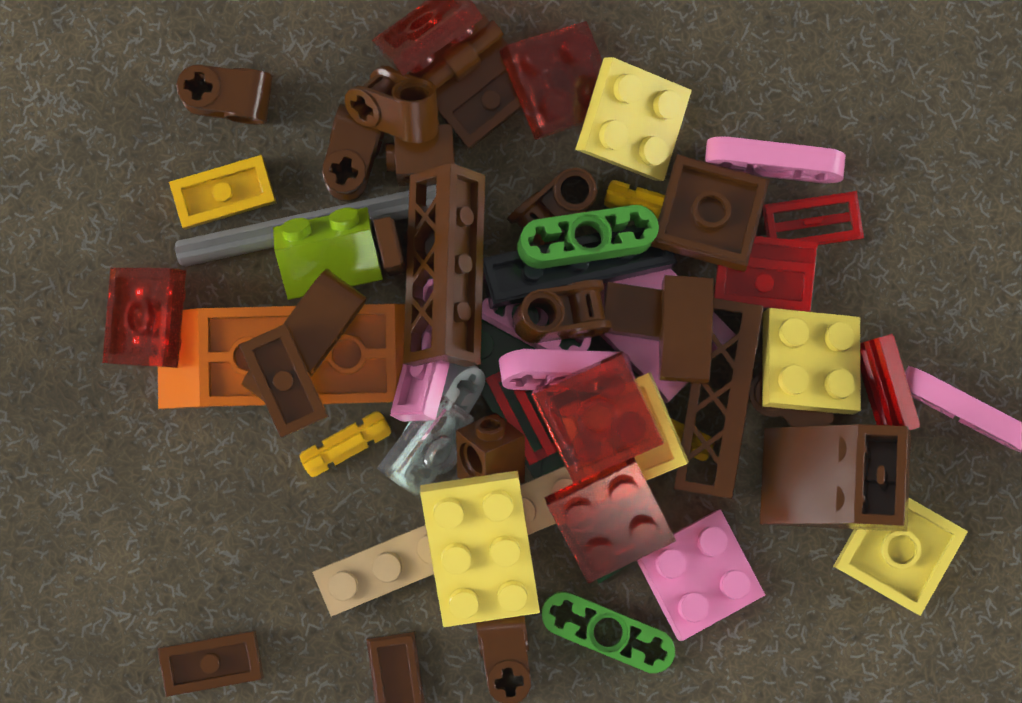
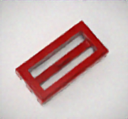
(852, 216)
(887, 383)
(547, 447)

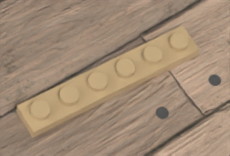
(408, 555)

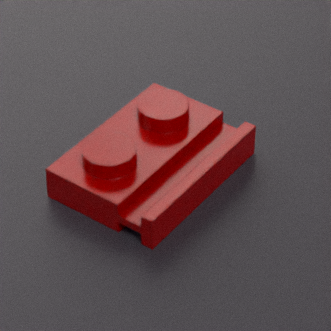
(776, 275)

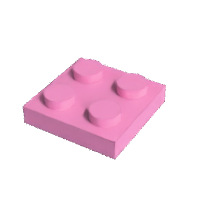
(701, 576)

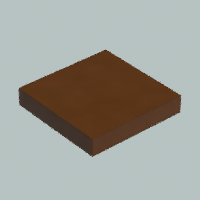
(711, 213)

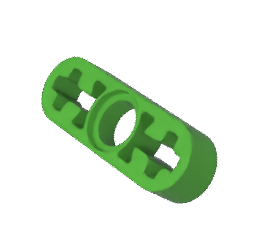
(624, 243)
(636, 656)

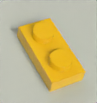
(222, 192)

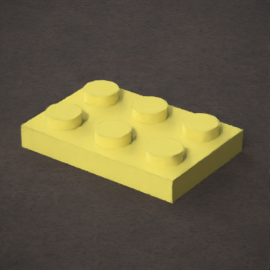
(480, 548)

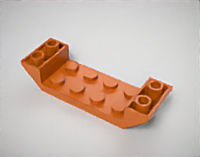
(211, 365)

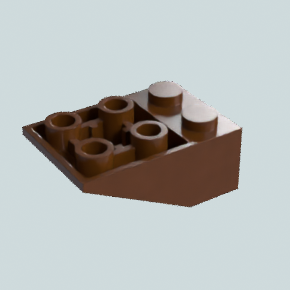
(836, 477)

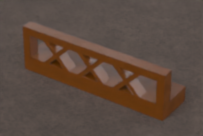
(452, 262)
(737, 404)

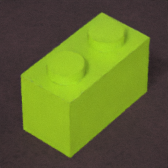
(334, 242)

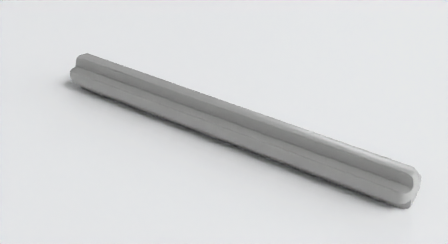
(260, 235)

